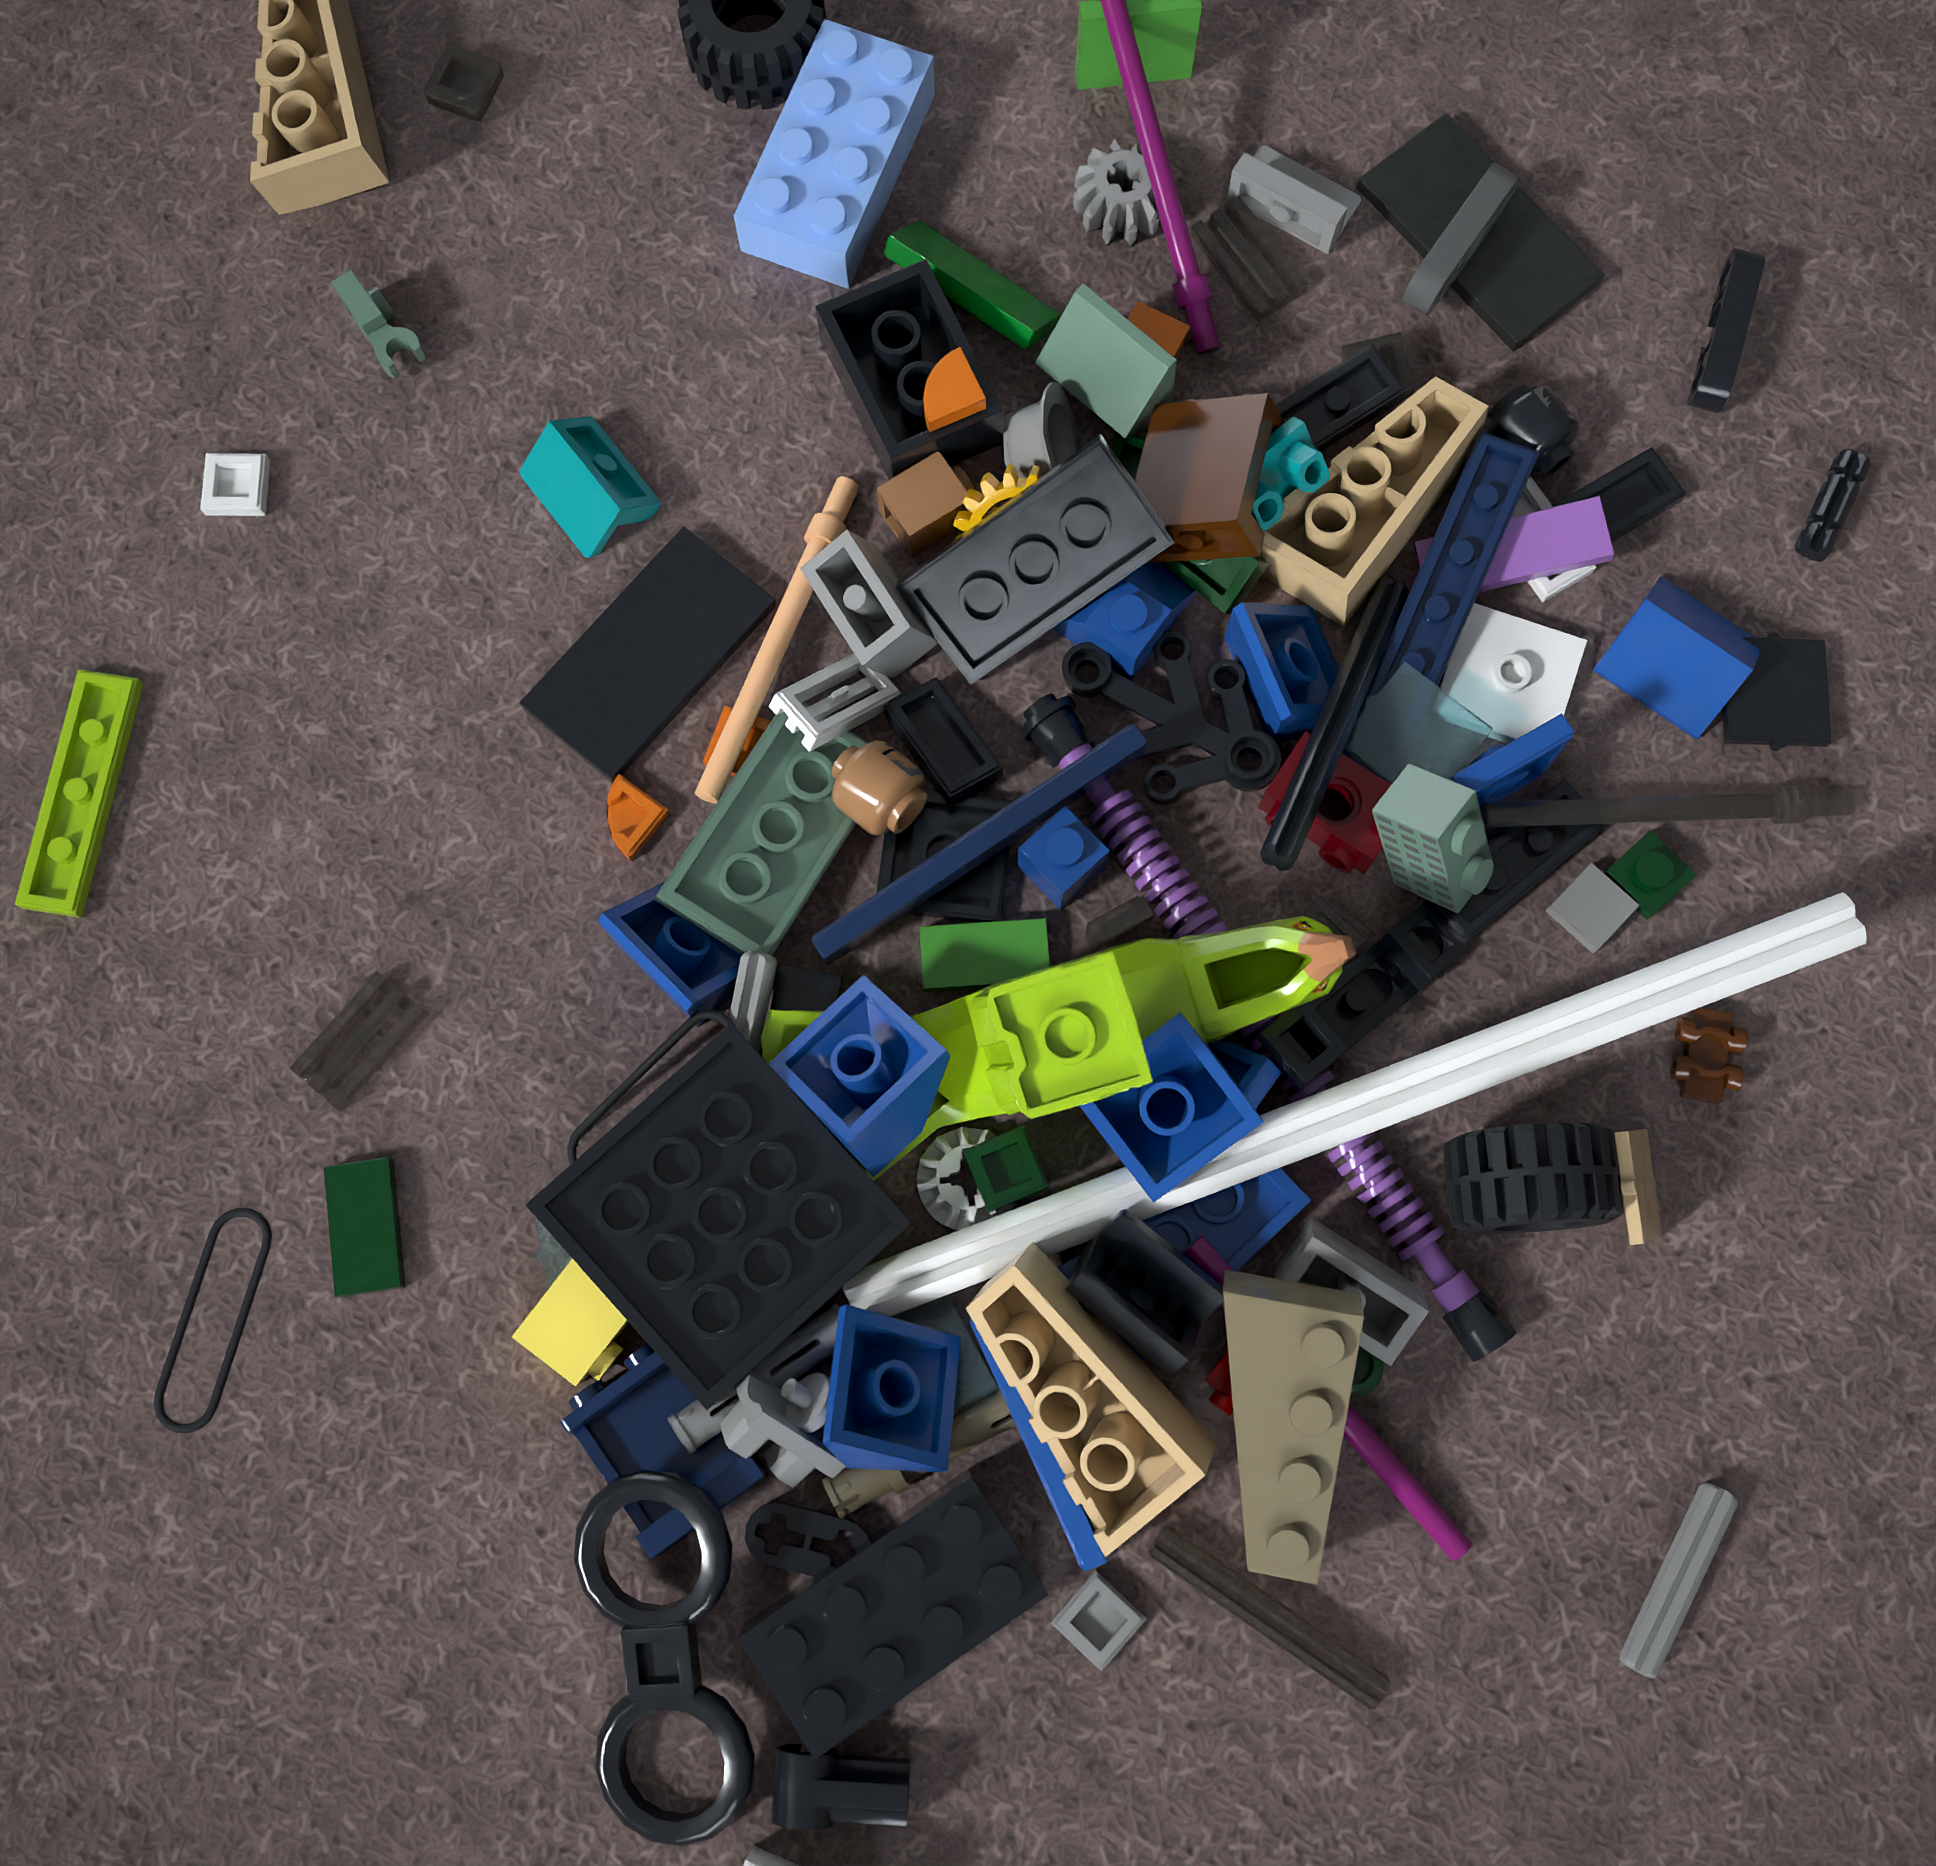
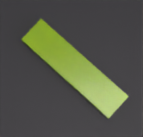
(79, 794)

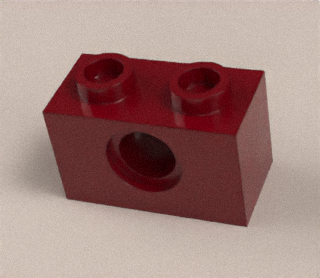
(1344, 842)

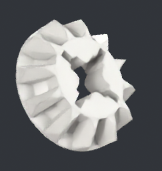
(939, 1162)

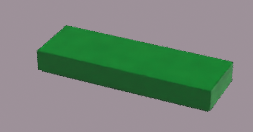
(974, 284)

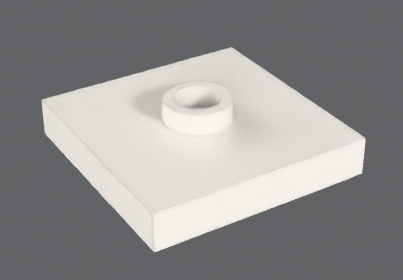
(1512, 671)

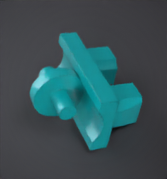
(1288, 465)

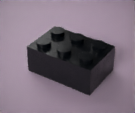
(883, 350)

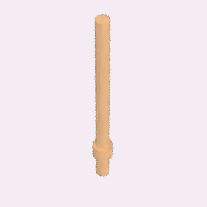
(821, 532)

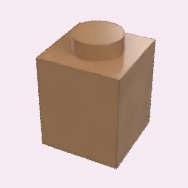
(924, 502)

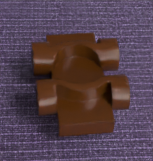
(1705, 1058)

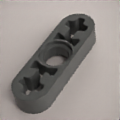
(1460, 239)

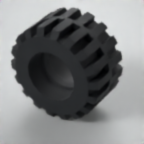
(748, 63)
(1533, 1178)

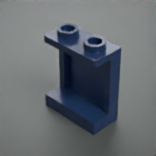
(629, 1431)

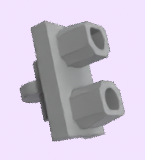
(787, 1416)

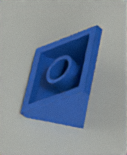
(1679, 658)
(1284, 665)
(673, 953)
(1180, 1117)
(891, 1393)

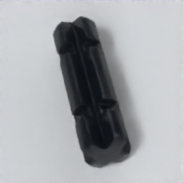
(1832, 505)

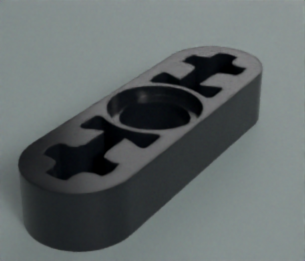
(1730, 323)

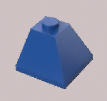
(1130, 616)
(865, 1074)

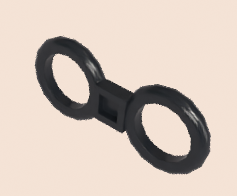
(663, 1659)

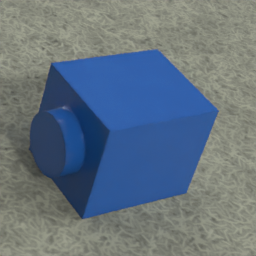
(1062, 857)

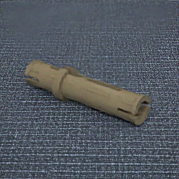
(972, 1427)

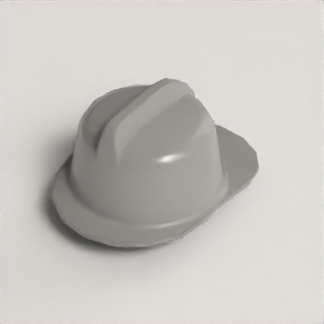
(1041, 433)

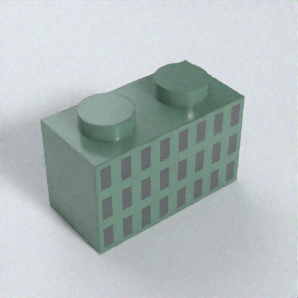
(1434, 838)

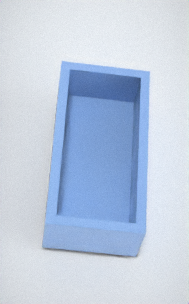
(835, 153)

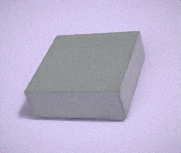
(1592, 908)
(1098, 1620)

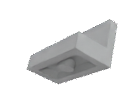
(1293, 197)

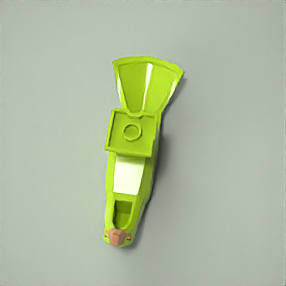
(1081, 1024)

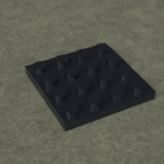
(718, 1215)

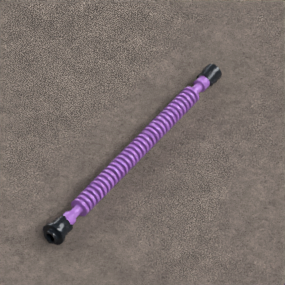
(1469, 1311)

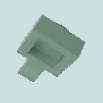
(371, 315)

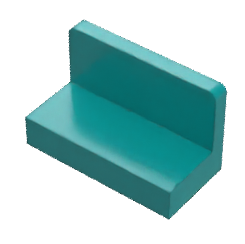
(586, 482)

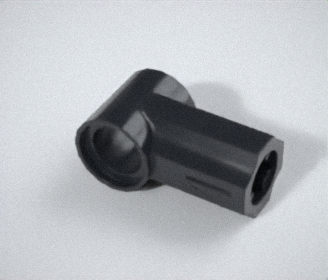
(838, 1789)

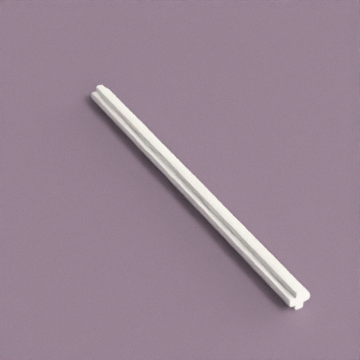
(1376, 1101)

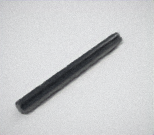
(1334, 725)

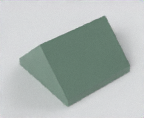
(1108, 363)

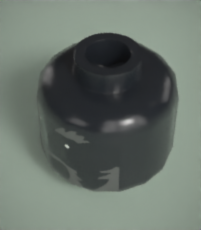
(1537, 422)

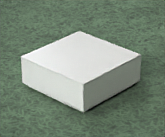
(235, 484)

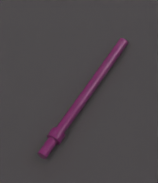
(1191, 288)
(1367, 1442)

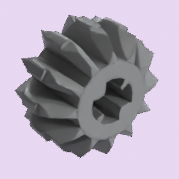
(1101, 195)

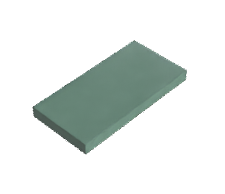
(763, 843)

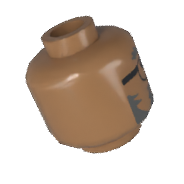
(878, 787)

